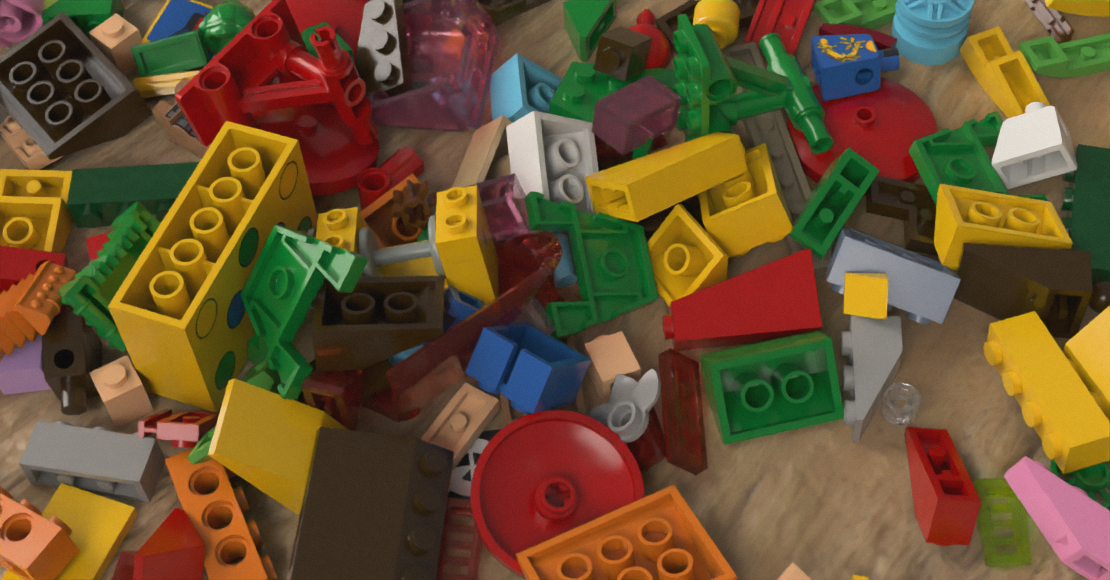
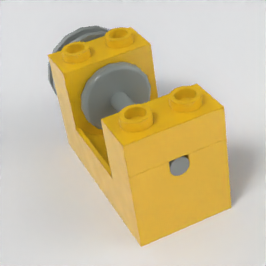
(456, 248)

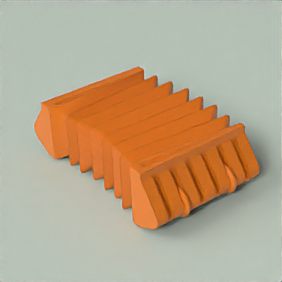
(31, 306)

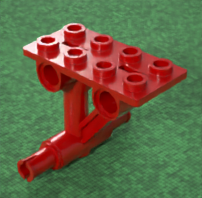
(275, 54)

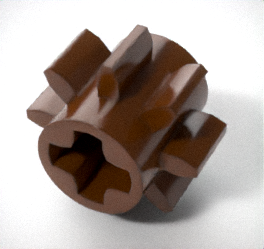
(414, 204)

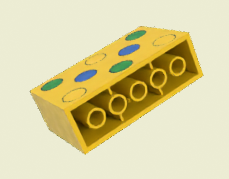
(183, 296)

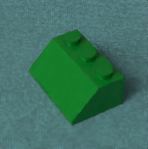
(772, 386)

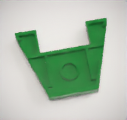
(584, 86)
(960, 159)
(608, 262)
(282, 290)

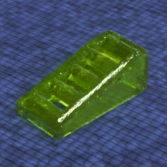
(1001, 489)

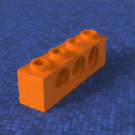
(217, 508)
(31, 543)

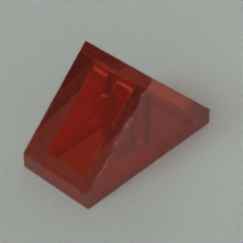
(335, 394)

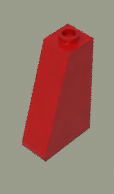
(748, 308)

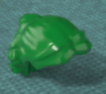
(224, 24)

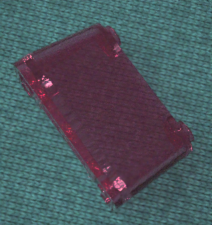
(450, 67)

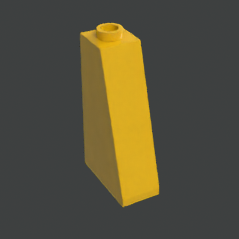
(666, 177)

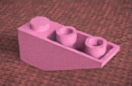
(1066, 517)

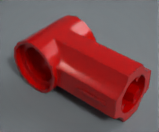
(377, 181)

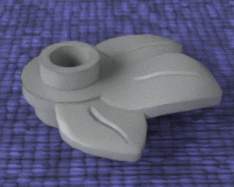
(629, 405)

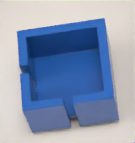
(527, 367)

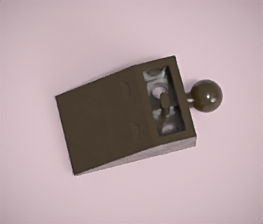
(1026, 279)

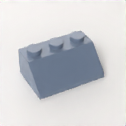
(914, 280)

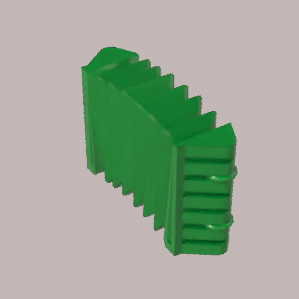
(101, 280)

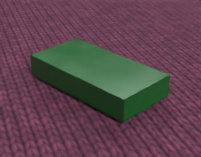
(171, 54)

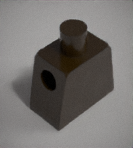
(68, 356)

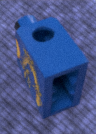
(849, 64)

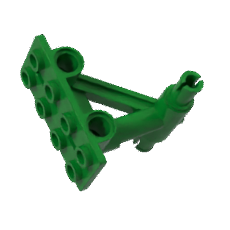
(710, 80)

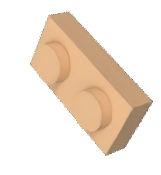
(462, 421)

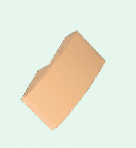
(23, 146)

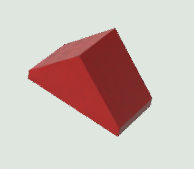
(171, 551)

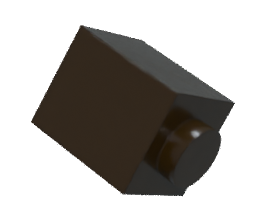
(622, 53)

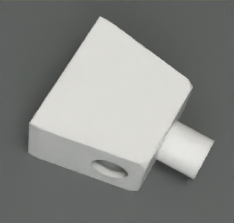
(1033, 147)

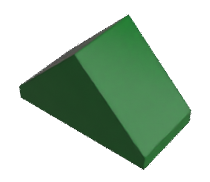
(586, 22)

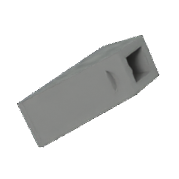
(873, 363)

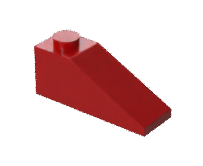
(941, 487)

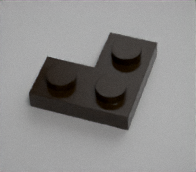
(908, 203)

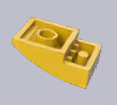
(35, 209)

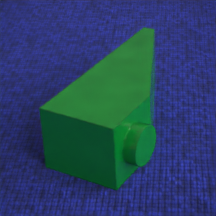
(833, 201)

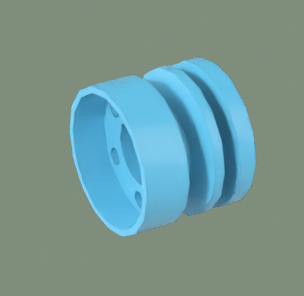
(931, 29)

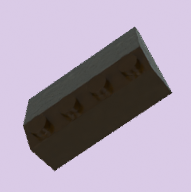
(67, 90)
(371, 508)

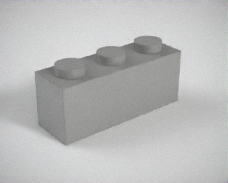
(93, 460)

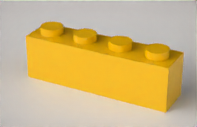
(1049, 392)

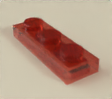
(682, 412)

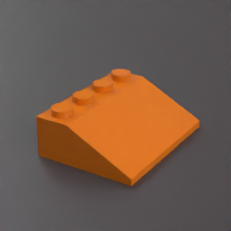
(636, 542)

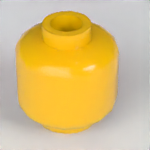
(721, 17)

